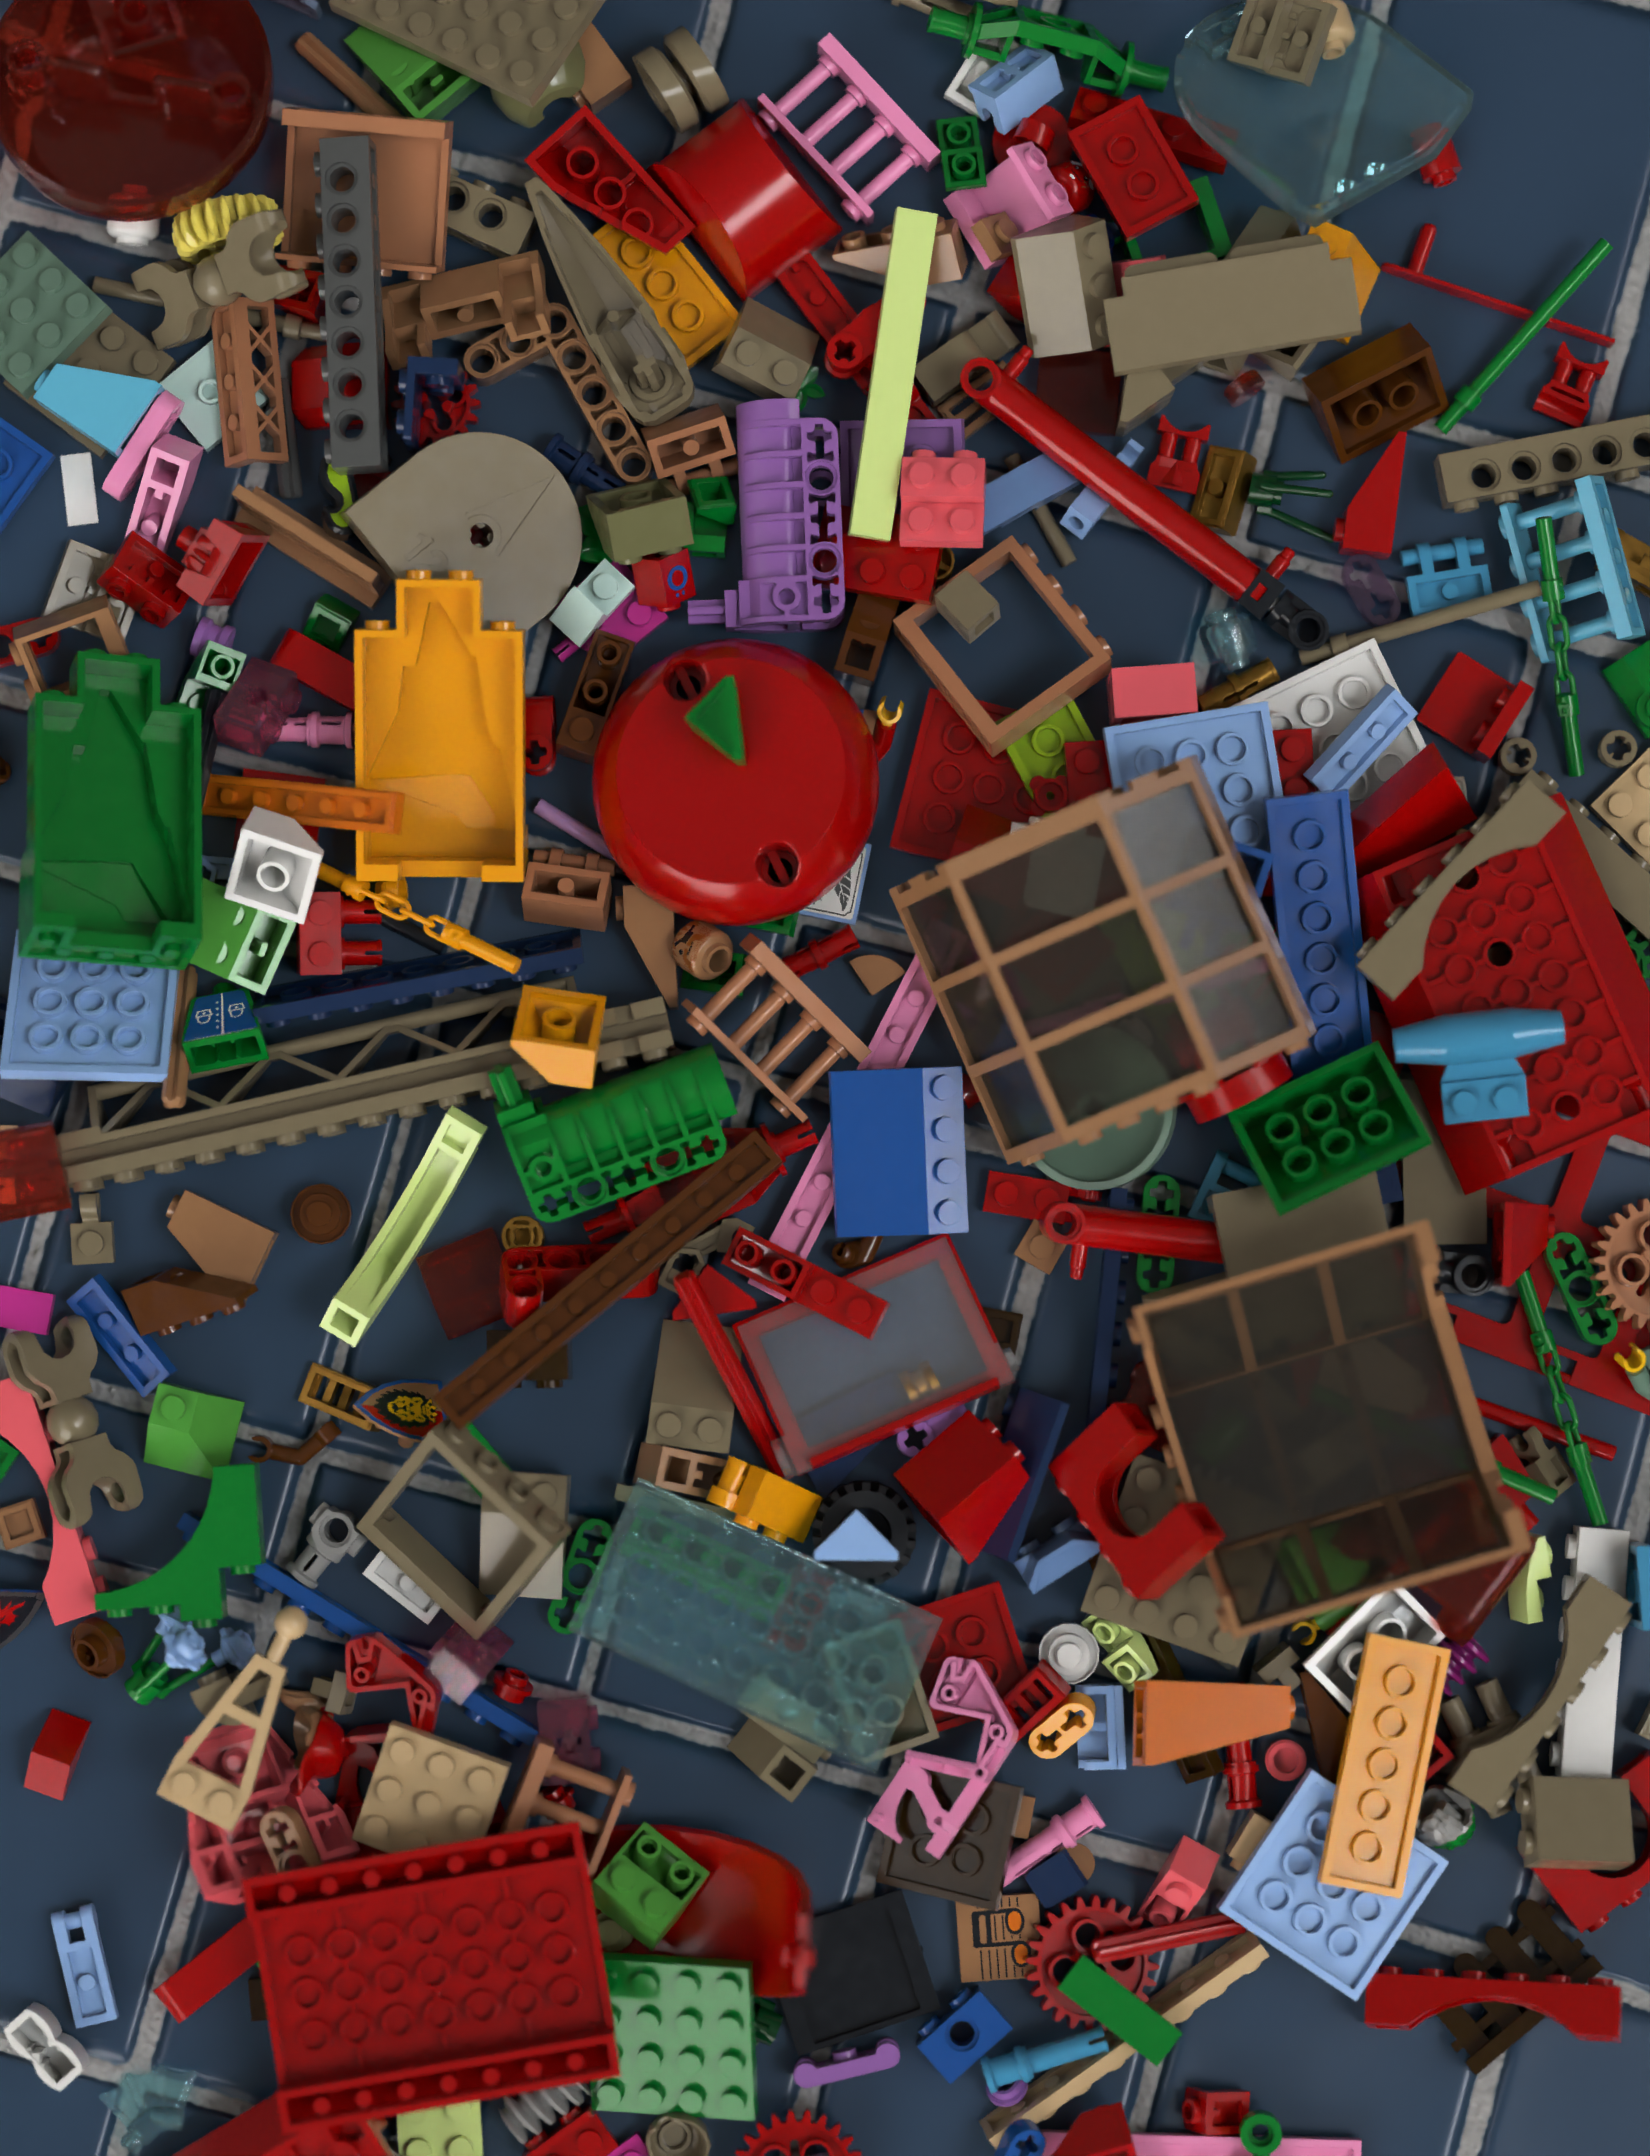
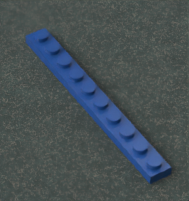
(342, 1620)

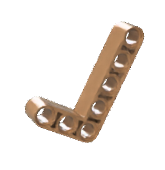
(577, 381)

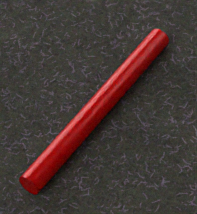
(1548, 1430)

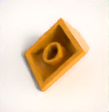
(560, 1033)

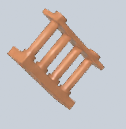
(813, 1017)
(528, 1801)

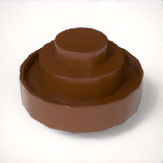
(321, 1214)
(98, 1647)

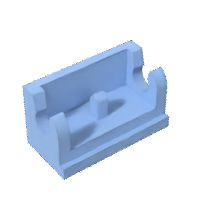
(1016, 87)
(1105, 1742)

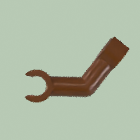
(300, 1455)

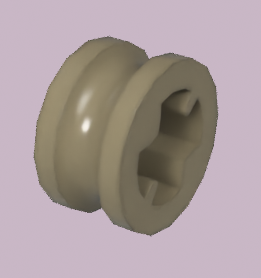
(1520, 744)
(1625, 758)

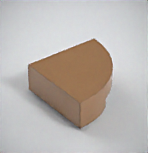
(876, 972)

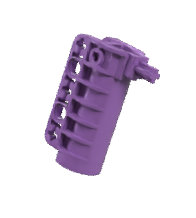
(781, 525)

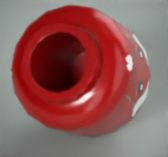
(1076, 183)

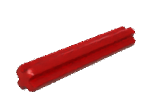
(1164, 1937)

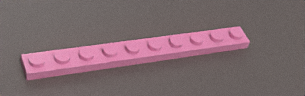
(890, 1049)

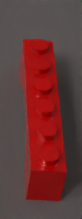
(1405, 2001)

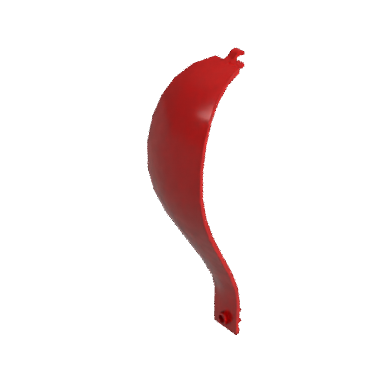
(746, 1910)

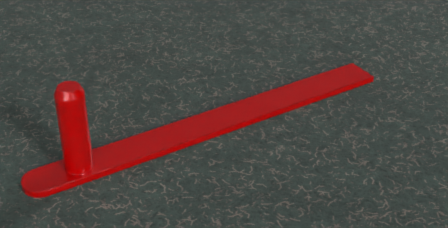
(1415, 274)

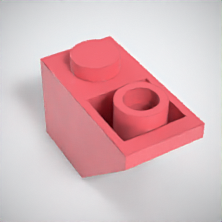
(1179, 1883)

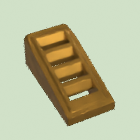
(313, 1383)

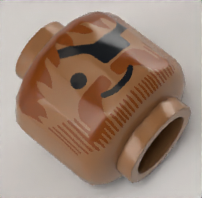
(702, 950)

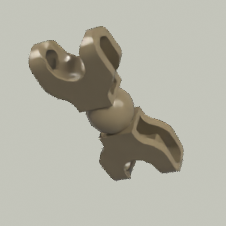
(219, 279)
(72, 1421)

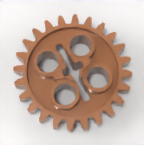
(1624, 1243)

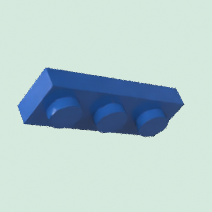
(117, 1333)

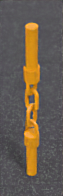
(452, 934)

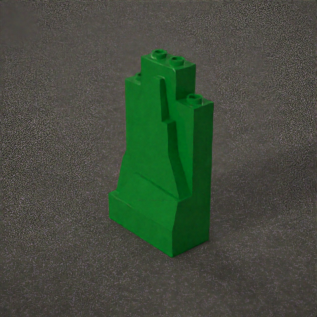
(112, 820)

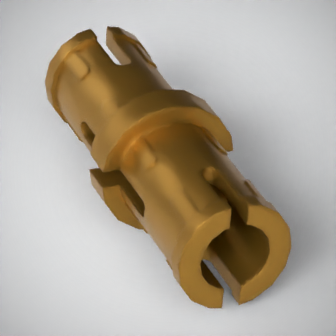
(1239, 686)

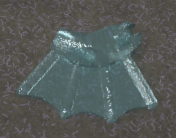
(150, 2104)

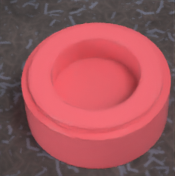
(1285, 1759)

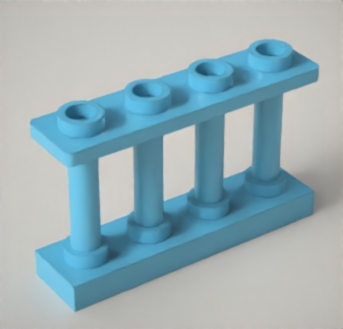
(1600, 540)

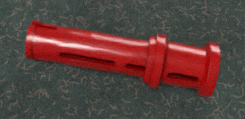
(1241, 1775)

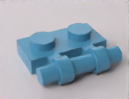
(1444, 588)

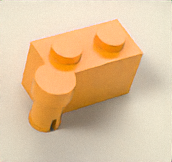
(765, 1500)

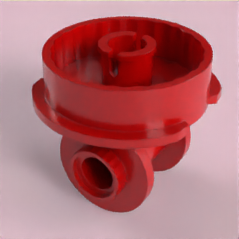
(1239, 1088)

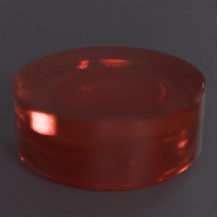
(1244, 388)

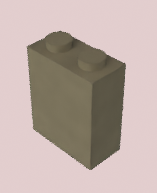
(1575, 1823)

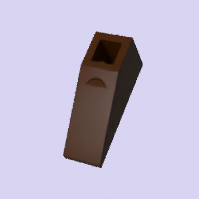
(866, 639)
(594, 696)
(182, 1295)

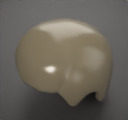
(677, 2136)

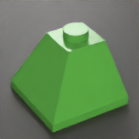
(191, 1429)

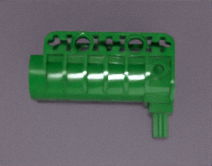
(613, 1130)

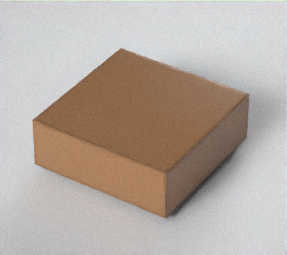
(21, 1524)

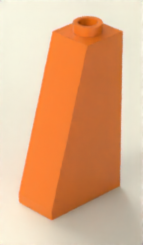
(1196, 1717)

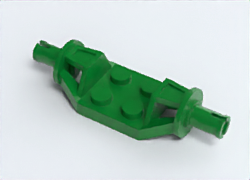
(1039, 28)

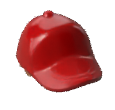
(317, 1739)

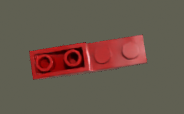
(806, 1283)

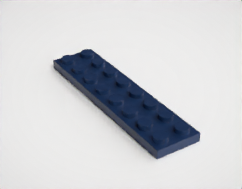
(417, 976)

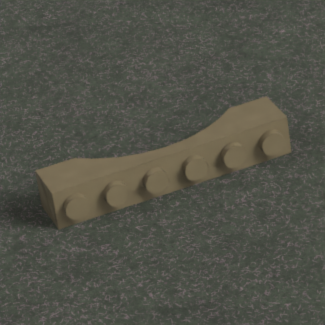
(1518, 824)
(1492, 1764)

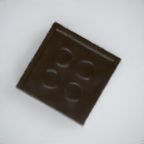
(976, 1859)

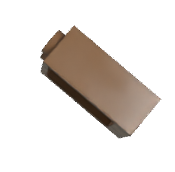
(24, 655)

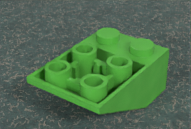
(411, 79)
(240, 940)

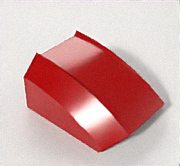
(310, 389)

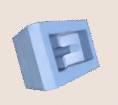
(856, 1541)

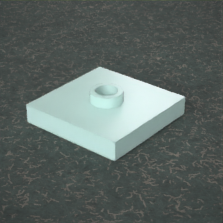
(197, 387)

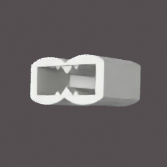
(54, 2054)

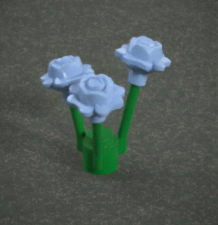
(183, 1650)

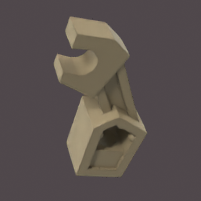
(717, 1238)

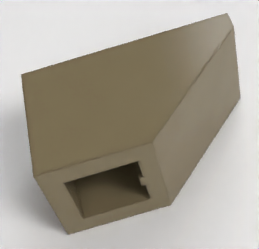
(772, 1760)

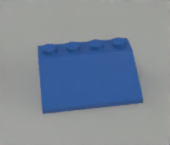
(898, 1151)

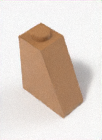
(220, 1238)

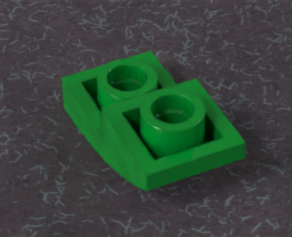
(961, 153)

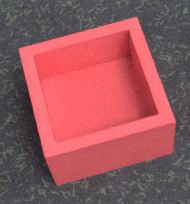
(1151, 692)

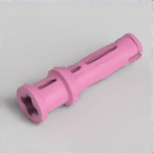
(320, 730)
(1061, 1833)

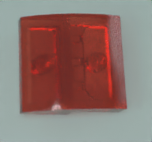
(31, 1172)
(465, 1282)

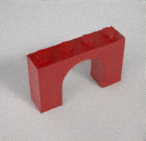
(1090, 1478)
(1591, 1895)

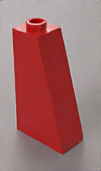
(1408, 813)

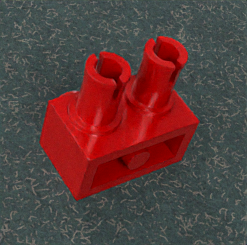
(319, 940)

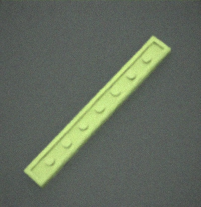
(892, 374)

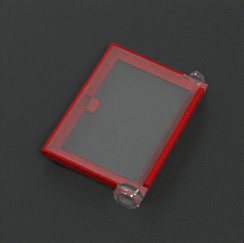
(843, 1391)

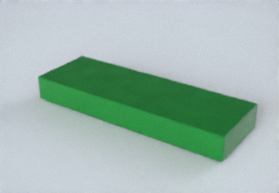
(1119, 2010)

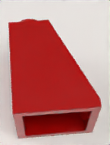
(965, 1482)

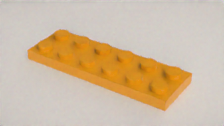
(1383, 1765)

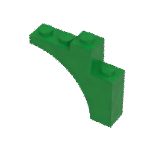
(195, 1579)

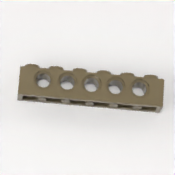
(502, 241)
(1455, 468)

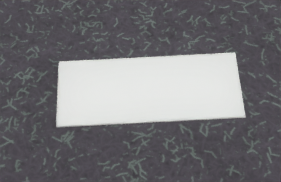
(79, 489)

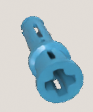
(1023, 2063)

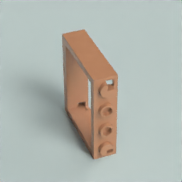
(992, 736)

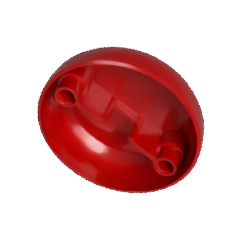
(711, 831)

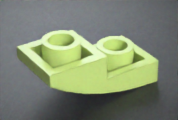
(1524, 1594)
(1127, 1651)

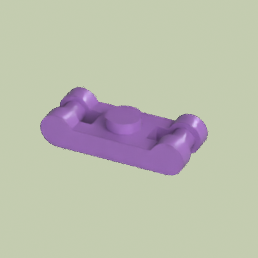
(846, 2064)

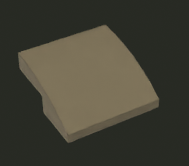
(1282, 38)
(77, 583)

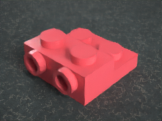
(942, 500)

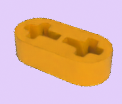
(1068, 1731)

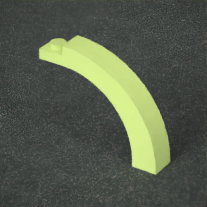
(405, 1228)

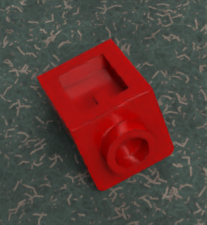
(1215, 2110)

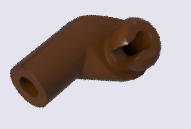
(856, 1252)

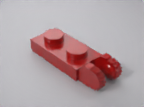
(1028, 1196)

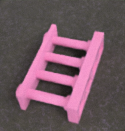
(861, 91)

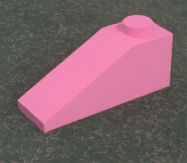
(164, 489)

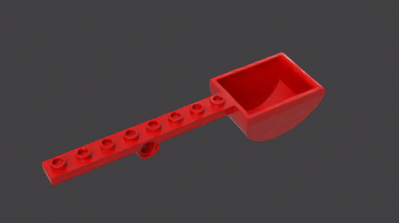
(761, 222)

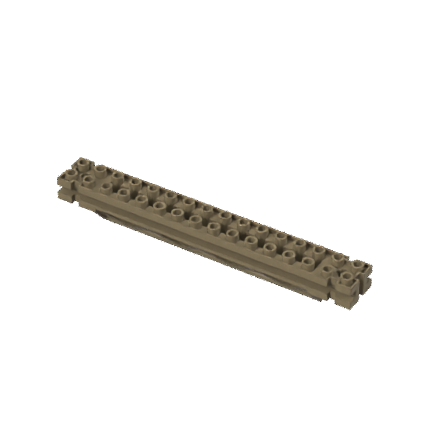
(124, 1154)

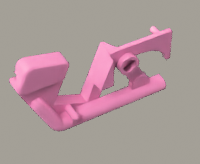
(963, 1690)

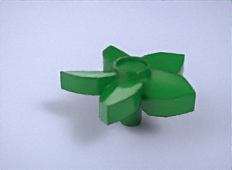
(809, 388)

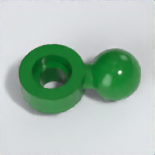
(1263, 2144)

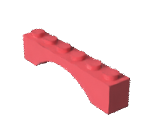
(71, 1571)

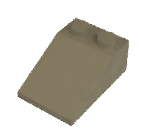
(688, 1394)
(507, 1547)

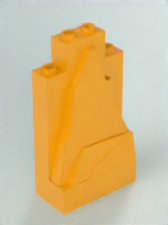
(445, 728)

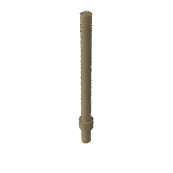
(291, 326)
(1341, 643)

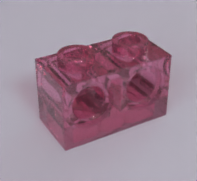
(463, 1662)

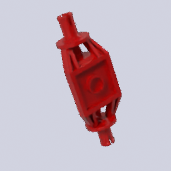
(642, 1206)

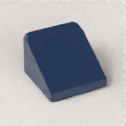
(1055, 1879)

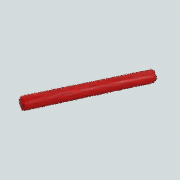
(728, 1365)

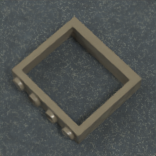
(428, 1566)

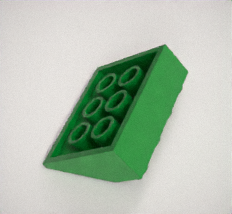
(1328, 1128)

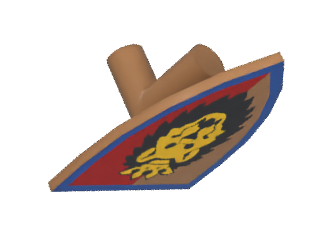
(403, 1409)

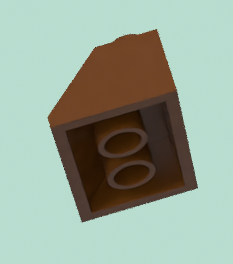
(1376, 392)

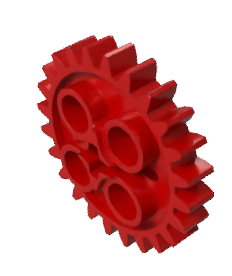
(1059, 1942)
(803, 2131)

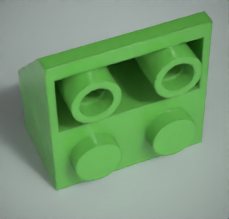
(648, 1885)

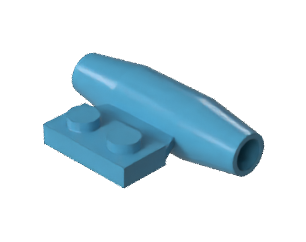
(1479, 1056)

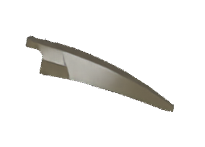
(619, 324)

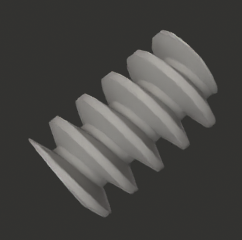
(537, 2105)

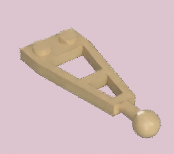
(206, 1791)

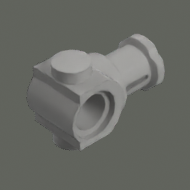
(325, 1545)

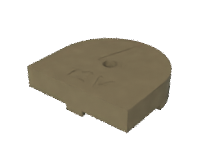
(483, 482)

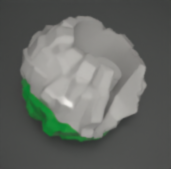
(1445, 1818)

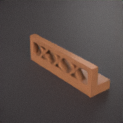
(240, 380)

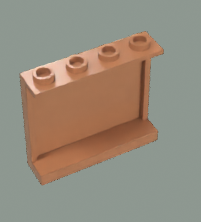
(411, 188)

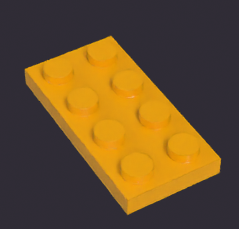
(677, 291)

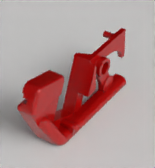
(376, 1665)

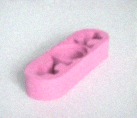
(135, 455)

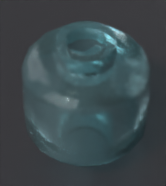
(1228, 638)

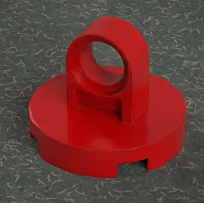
(1044, 128)

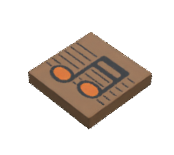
(995, 1941)

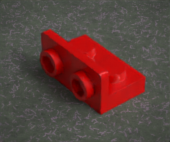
(145, 580)
(580, 2134)

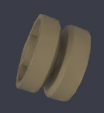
(684, 78)

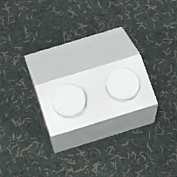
(274, 866)

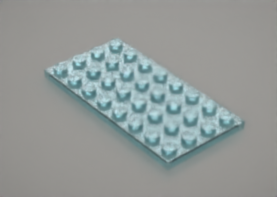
(756, 1624)

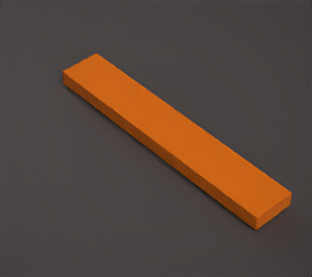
(306, 803)

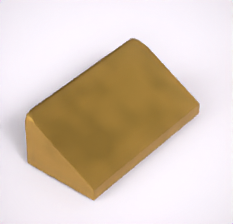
(1223, 489)

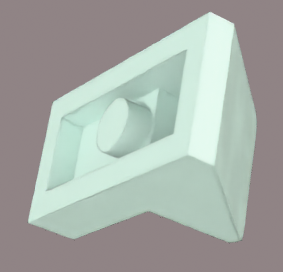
(591, 602)

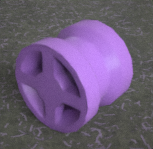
(208, 630)

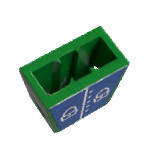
(222, 1030)

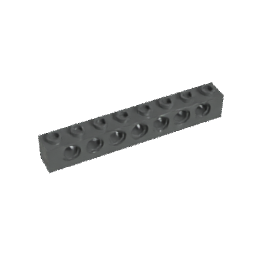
(370, 449)

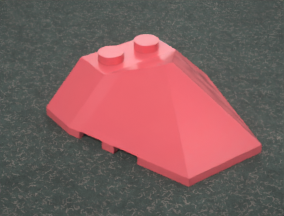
(226, 1857)

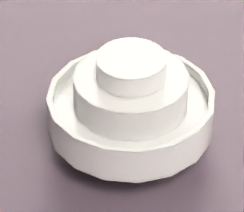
(1070, 1651)

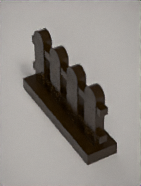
(1508, 1951)

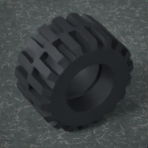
(885, 1502)

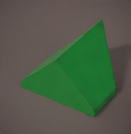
(719, 720)

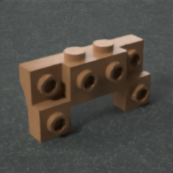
(465, 301)

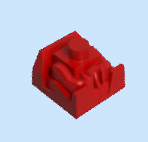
(218, 560)

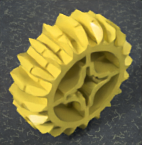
(206, 225)

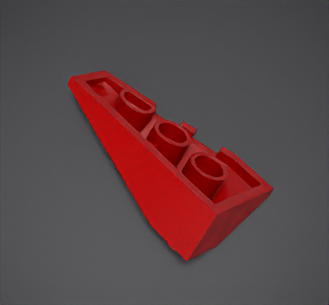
(603, 178)

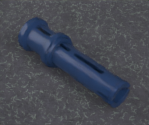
(579, 466)

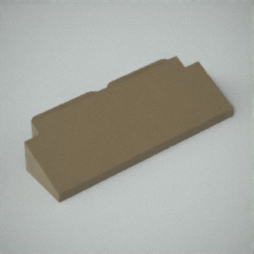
(1232, 307)

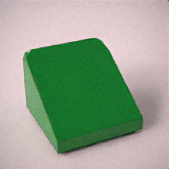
(713, 498)
(330, 622)

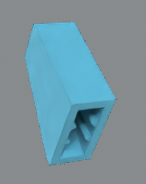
(97, 402)

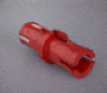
(821, 952)

